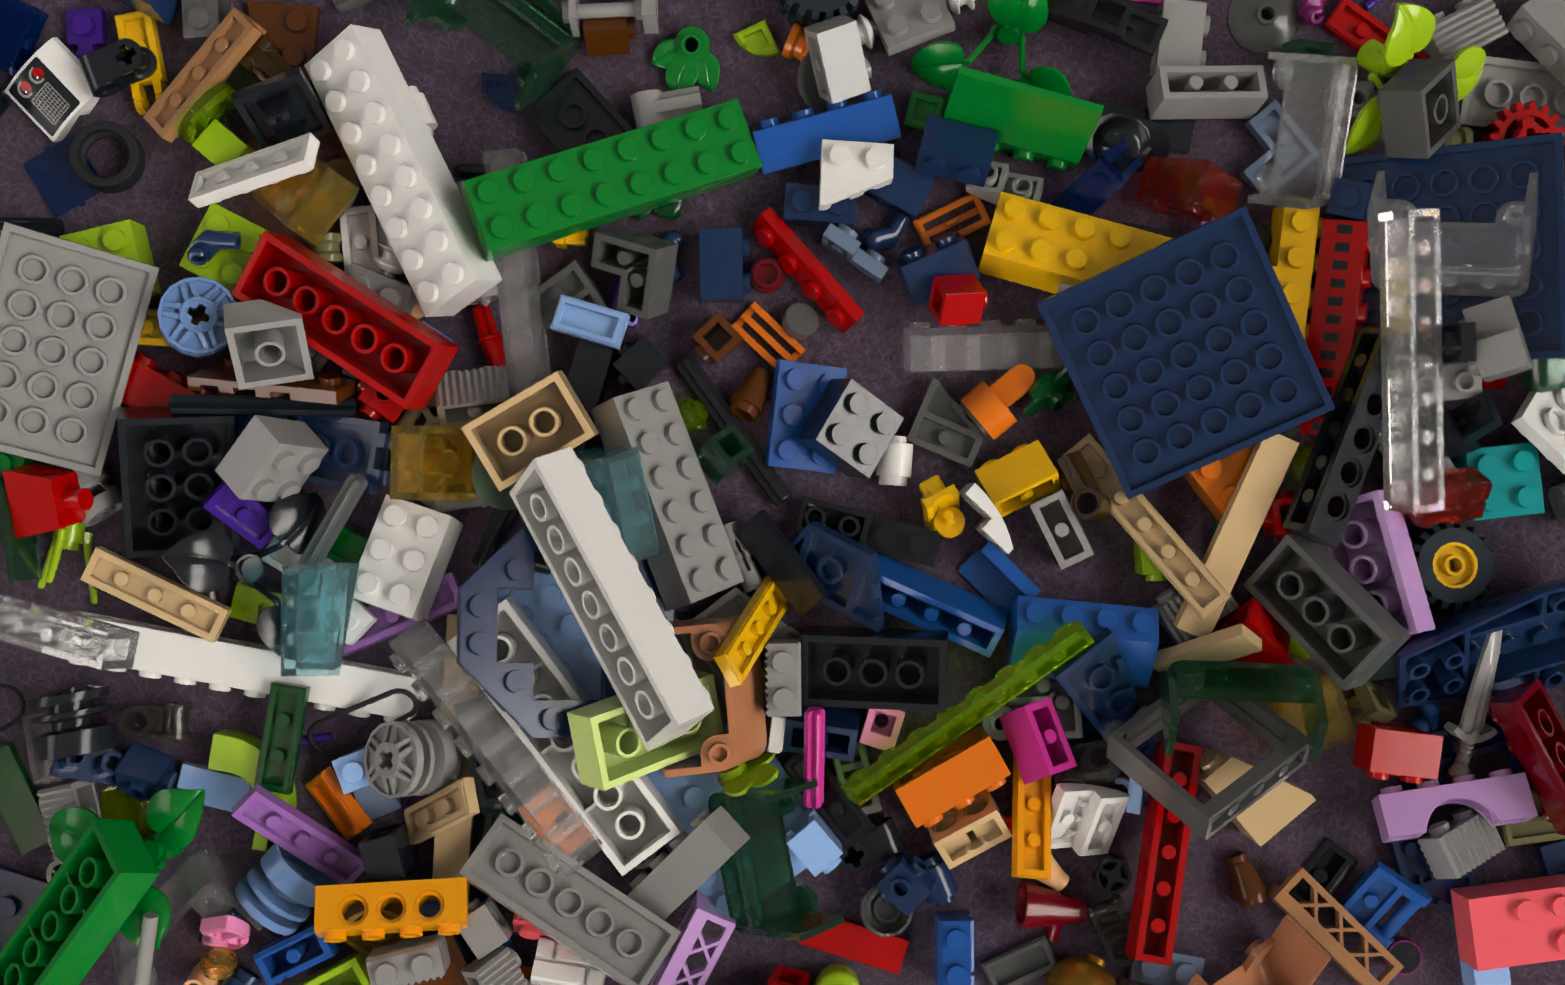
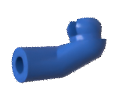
(1427, 717)

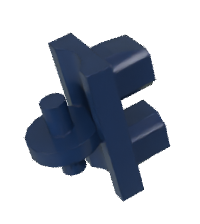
(91, 767)

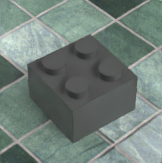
(1419, 108)

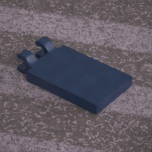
(353, 447)

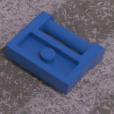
(1376, 895)

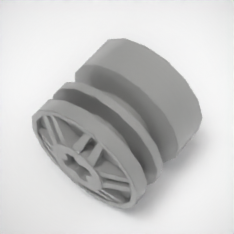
(411, 758)

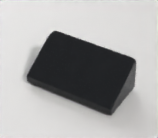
(1329, 867)

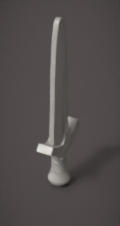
(1472, 723)

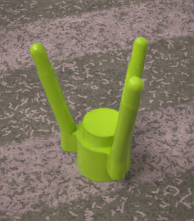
(69, 539)

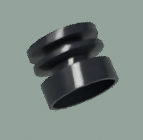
(73, 722)

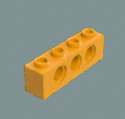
(335, 900)

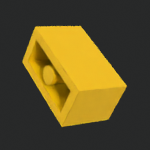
(1018, 478)

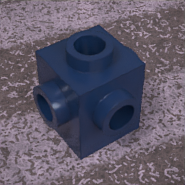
(905, 882)

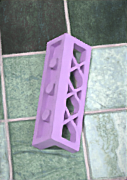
(691, 929)

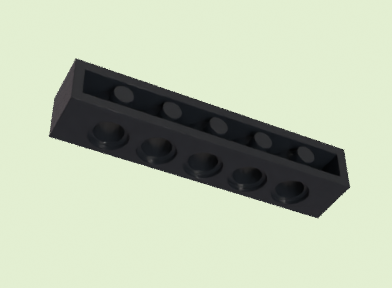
(1341, 447)

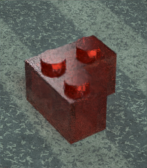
(1189, 186)

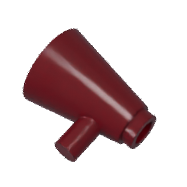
(1046, 907)

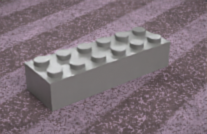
(690, 533)

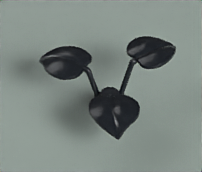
(206, 558)

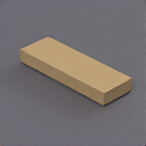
(1216, 646)
(441, 810)

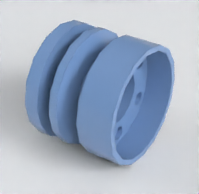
(177, 325)
(280, 890)

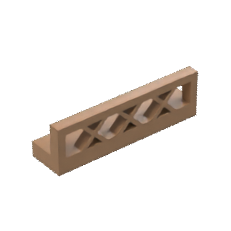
(208, 67)
(1334, 947)

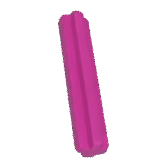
(814, 755)

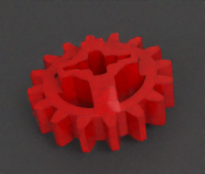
(1521, 120)

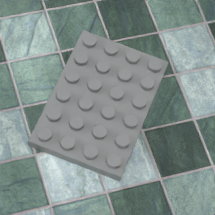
(66, 345)

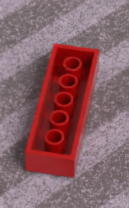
(349, 321)

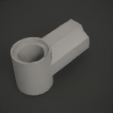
(656, 106)

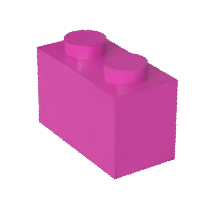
(1037, 740)

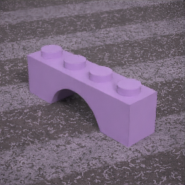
(1499, 799)

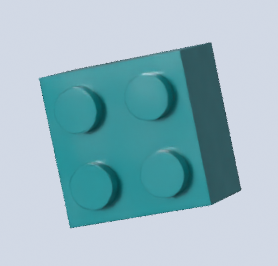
(1513, 476)

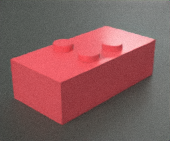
(1510, 922)

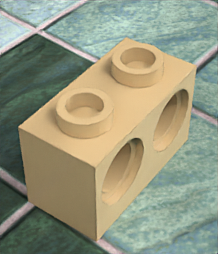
(969, 830)

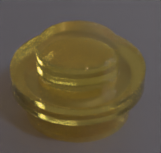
(218, 963)

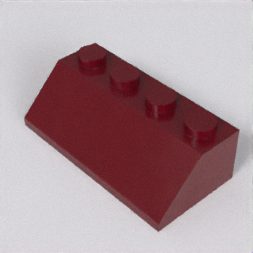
(1538, 741)

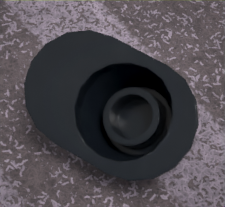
(1142, 136)

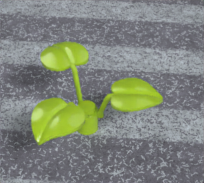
(1409, 34)

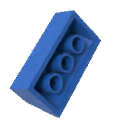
(1134, 628)

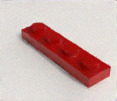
(806, 270)

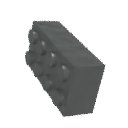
(1326, 611)

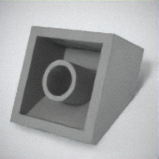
(266, 344)

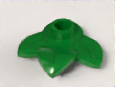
(687, 67)

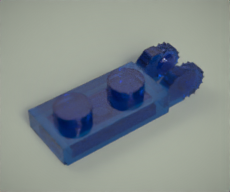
(1097, 183)

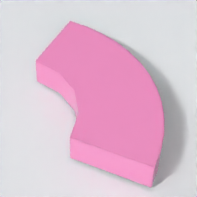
(225, 932)

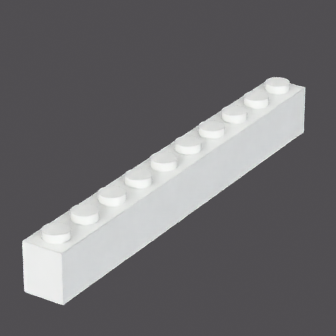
(254, 667)

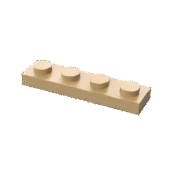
(156, 594)

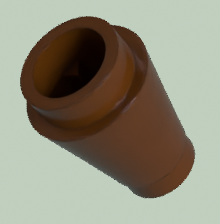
(751, 395)
(1245, 881)

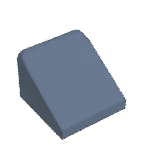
(374, 804)

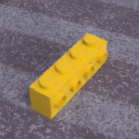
(1293, 250)

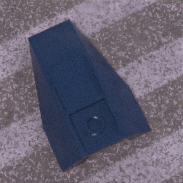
(1443, 660)

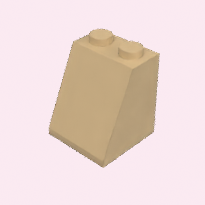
(1267, 814)

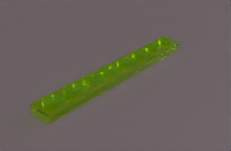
(977, 706)

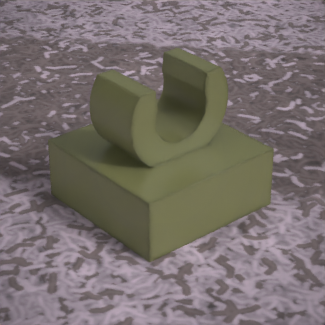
(1374, 704)

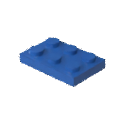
(794, 397)

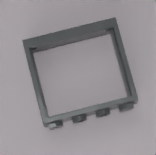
(1208, 818)

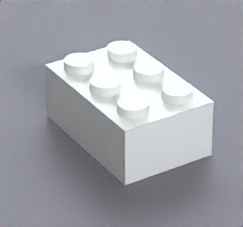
(406, 558)

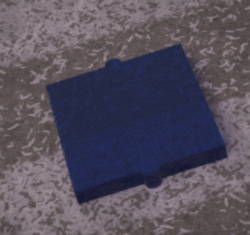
(57, 179)

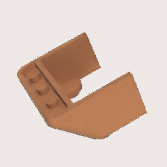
(744, 706)
(1282, 959)

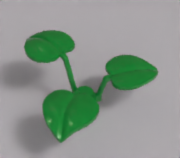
(941, 60)
(174, 818)

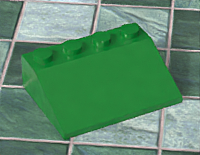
(1027, 118)

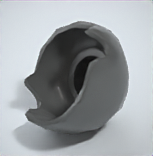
(881, 919)

